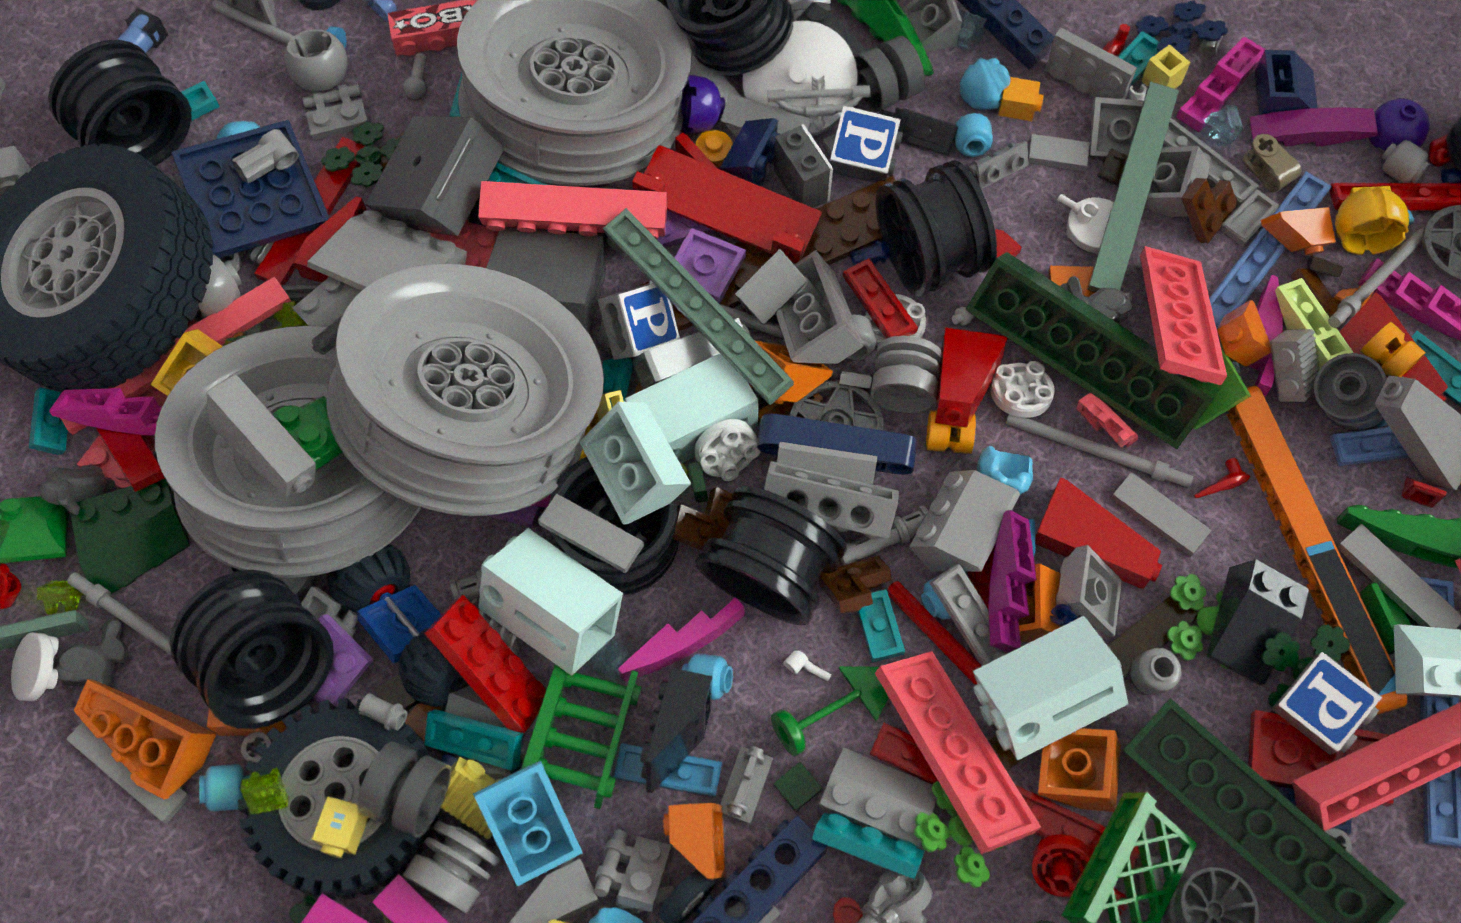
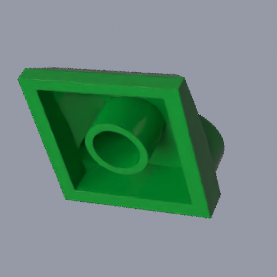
(310, 429)
(32, 530)

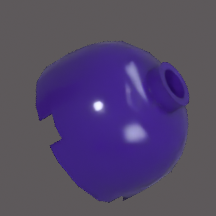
(700, 105)
(1400, 121)

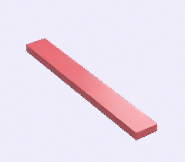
(236, 317)

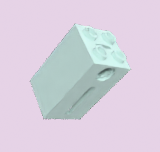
(696, 400)
(549, 600)
(1050, 688)

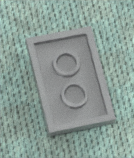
(1088, 67)

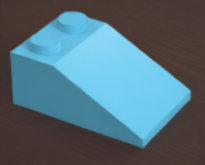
(528, 823)

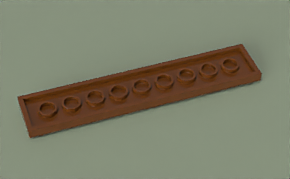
(843, 228)

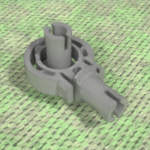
(894, 902)

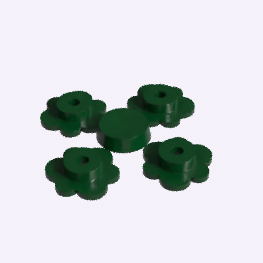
(367, 157)
(1289, 657)

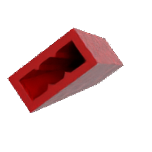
(1369, 321)
(966, 373)
(1078, 521)

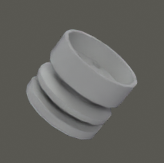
(906, 374)
(452, 866)

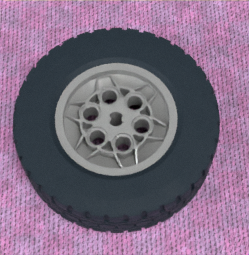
(97, 268)

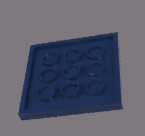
(251, 213)

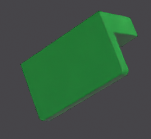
(1383, 613)

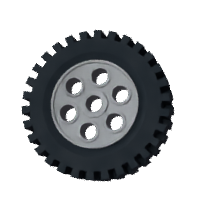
(286, 840)

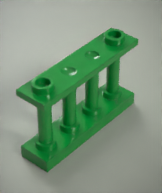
(555, 705)

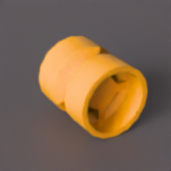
(1404, 355)
(939, 437)

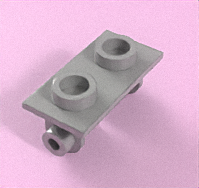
(1004, 163)
(746, 783)

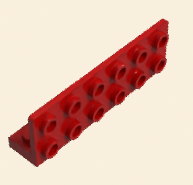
(729, 204)

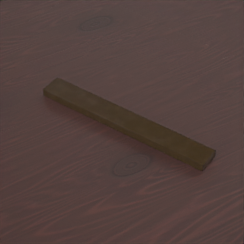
(1143, 635)

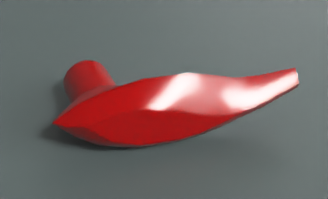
(1117, 44)
(1235, 478)

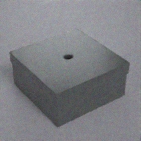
(436, 174)
(561, 265)

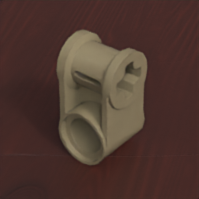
(1271, 166)

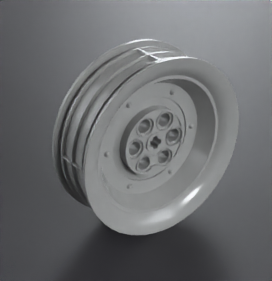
(574, 84)
(462, 388)
(232, 505)

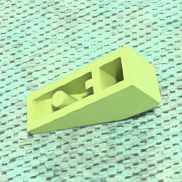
(1303, 311)

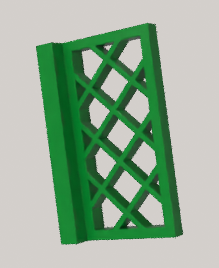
(1112, 861)

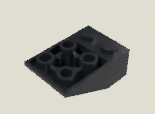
(677, 724)

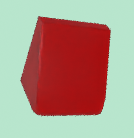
(1422, 492)

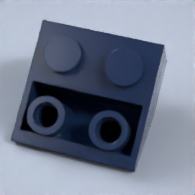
(1284, 82)
(752, 150)

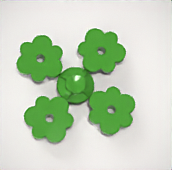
(1190, 595)
(934, 833)

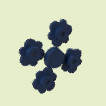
(1182, 31)

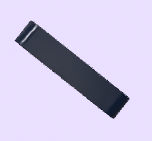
(893, 450)

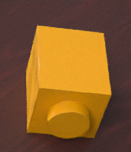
(1021, 99)

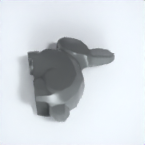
(1108, 301)
(70, 486)
(93, 661)

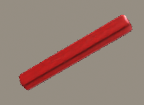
(933, 630)

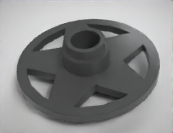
(1445, 239)
(840, 407)

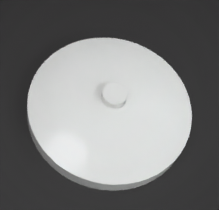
(808, 53)

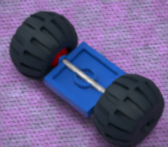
(397, 622)

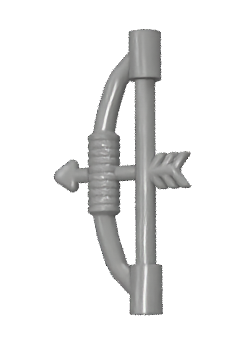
(818, 92)

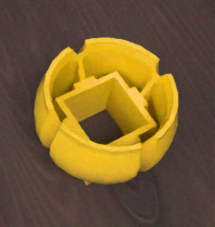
(1371, 220)

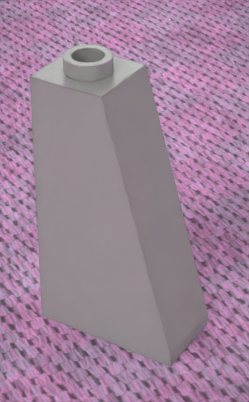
(674, 357)
(1424, 428)
(259, 436)

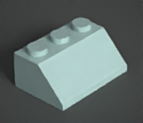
(634, 461)
(1427, 661)

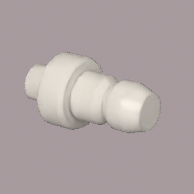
(962, 316)

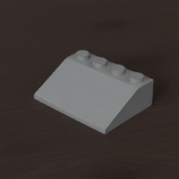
(376, 246)

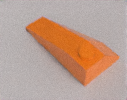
(150, 741)

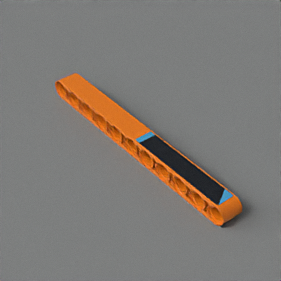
(1314, 547)

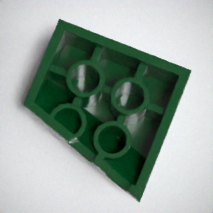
(127, 534)

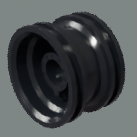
(734, 34)
(120, 99)
(936, 227)
(584, 488)
(772, 554)
(251, 649)

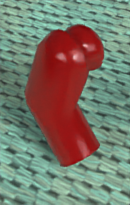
(1438, 151)

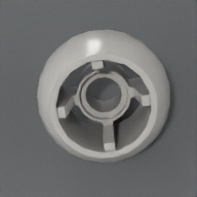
(315, 60)
(221, 288)

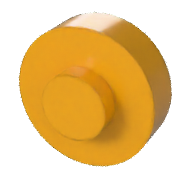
(714, 145)

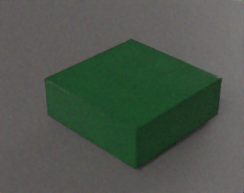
(698, 482)
(797, 786)

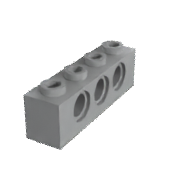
(845, 492)

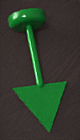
(865, 686)

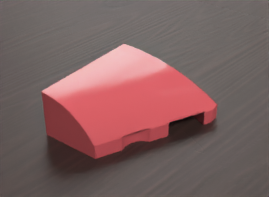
(1102, 416)

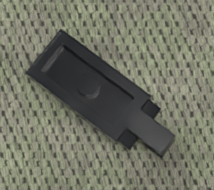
(924, 129)

